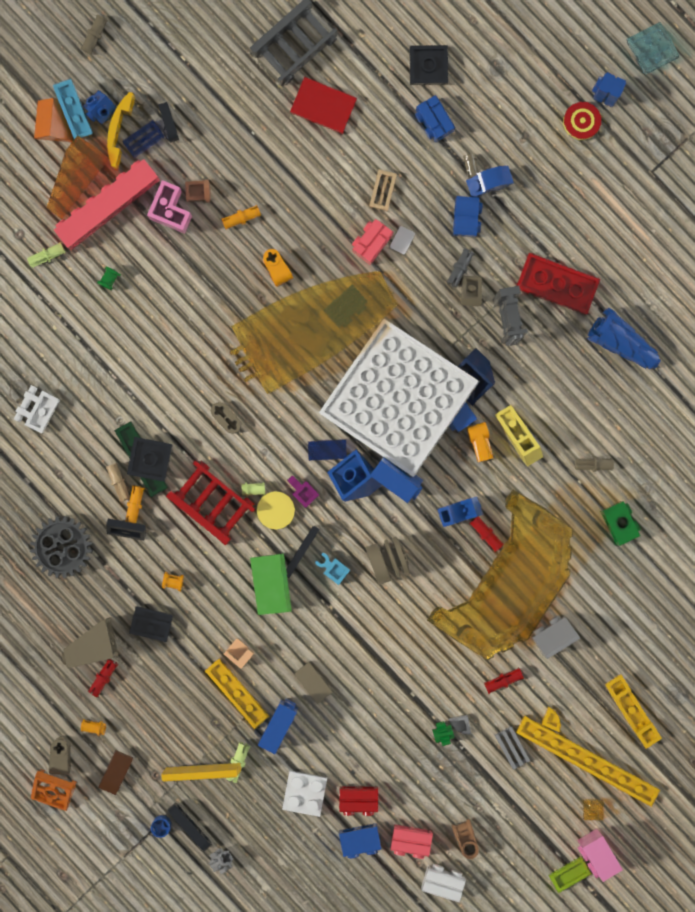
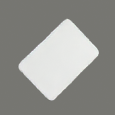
(402, 240)

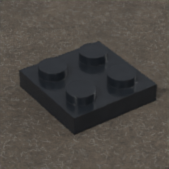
(428, 64)
(149, 459)

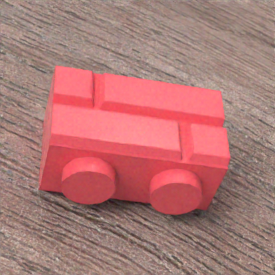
(372, 241)
(411, 840)

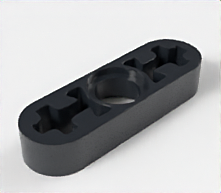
(189, 826)

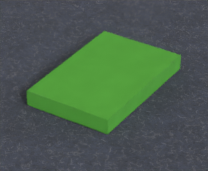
(270, 584)

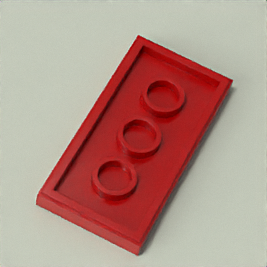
(558, 284)

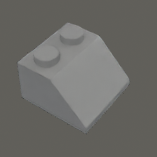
(554, 636)

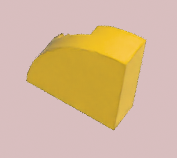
(551, 720)

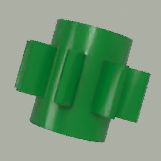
(443, 733)

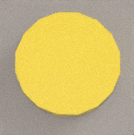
(275, 510)

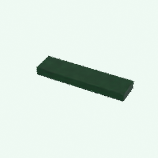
(126, 436)

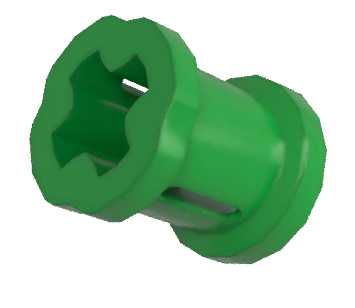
(108, 278)

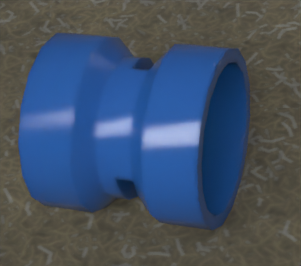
(158, 828)

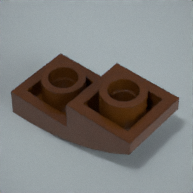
(115, 772)

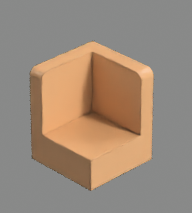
(239, 653)

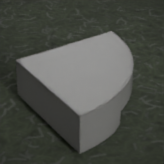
(460, 724)

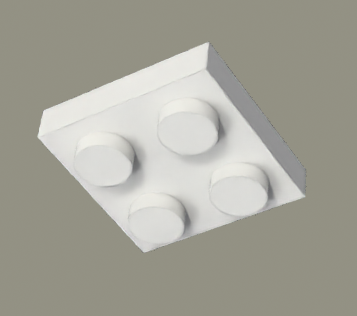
(304, 793)

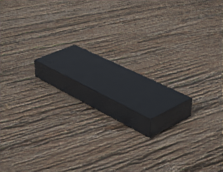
(301, 551)

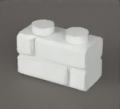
(443, 883)

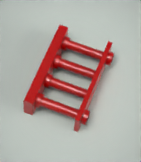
(193, 509)

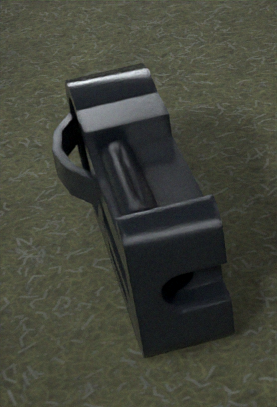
(168, 122)

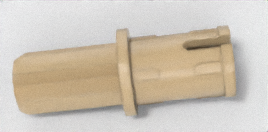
(118, 482)

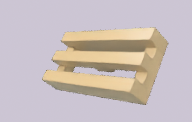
(387, 174)

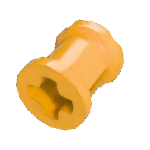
(172, 581)

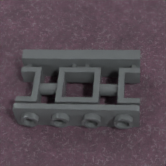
(510, 317)

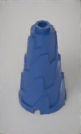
(622, 339)

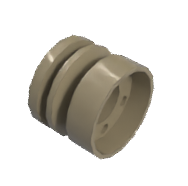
(388, 560)

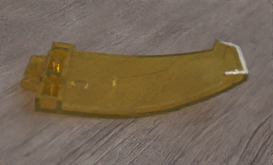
(310, 327)

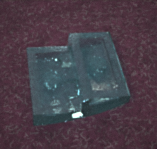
(652, 48)

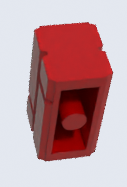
(358, 799)

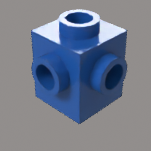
(99, 107)

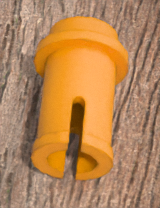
(93, 727)

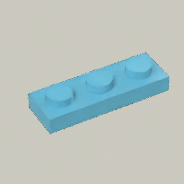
(72, 108)

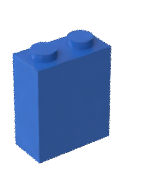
(397, 480)
(278, 726)

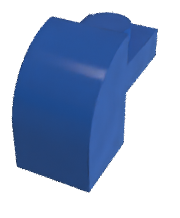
(490, 180)
(460, 511)

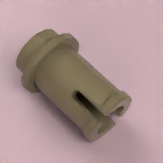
(471, 165)

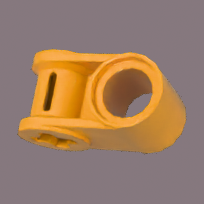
(278, 270)

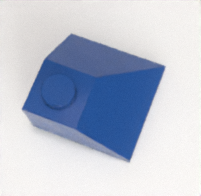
(353, 477)

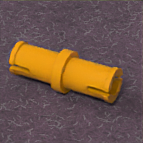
(241, 217)
(134, 504)

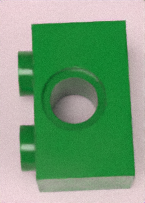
(612, 514)

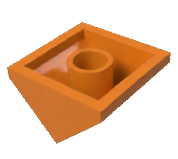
(51, 122)

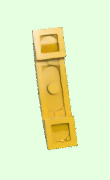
(124, 107)
(632, 711)

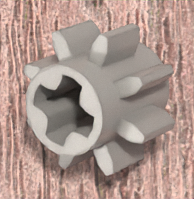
(221, 861)

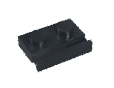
(151, 624)

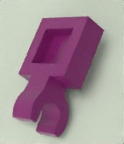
(304, 492)

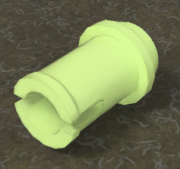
(253, 489)

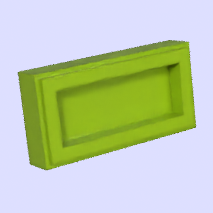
(570, 874)

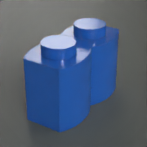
(466, 216)

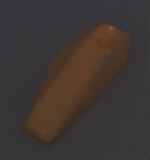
(76, 172)

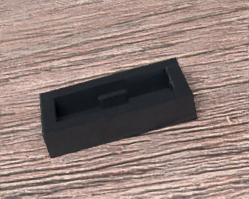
(126, 529)

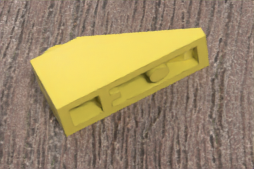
(519, 436)

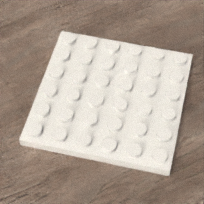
(398, 397)

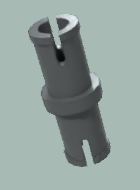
(460, 268)

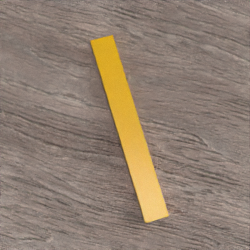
(587, 761)

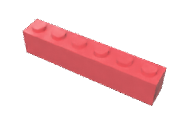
(107, 204)

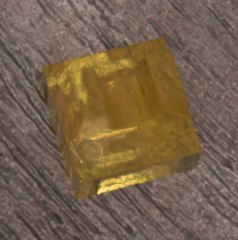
(593, 809)

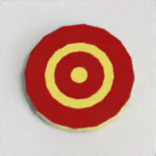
(582, 120)

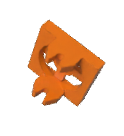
(41, 795)

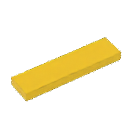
(237, 693)
(201, 772)

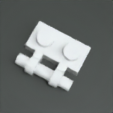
(41, 412)

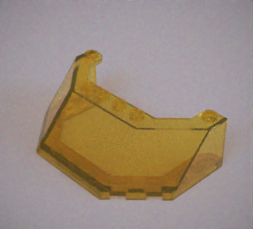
(516, 586)

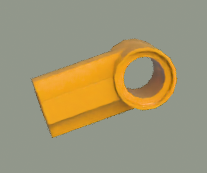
(479, 437)

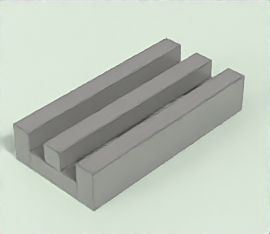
(504, 733)

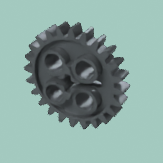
(67, 562)

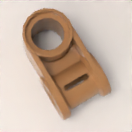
(465, 835)

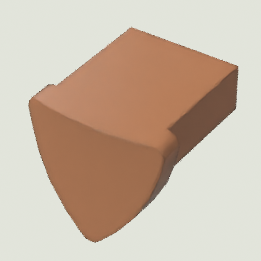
(198, 191)

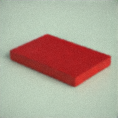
(323, 105)

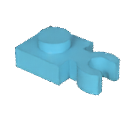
(334, 570)

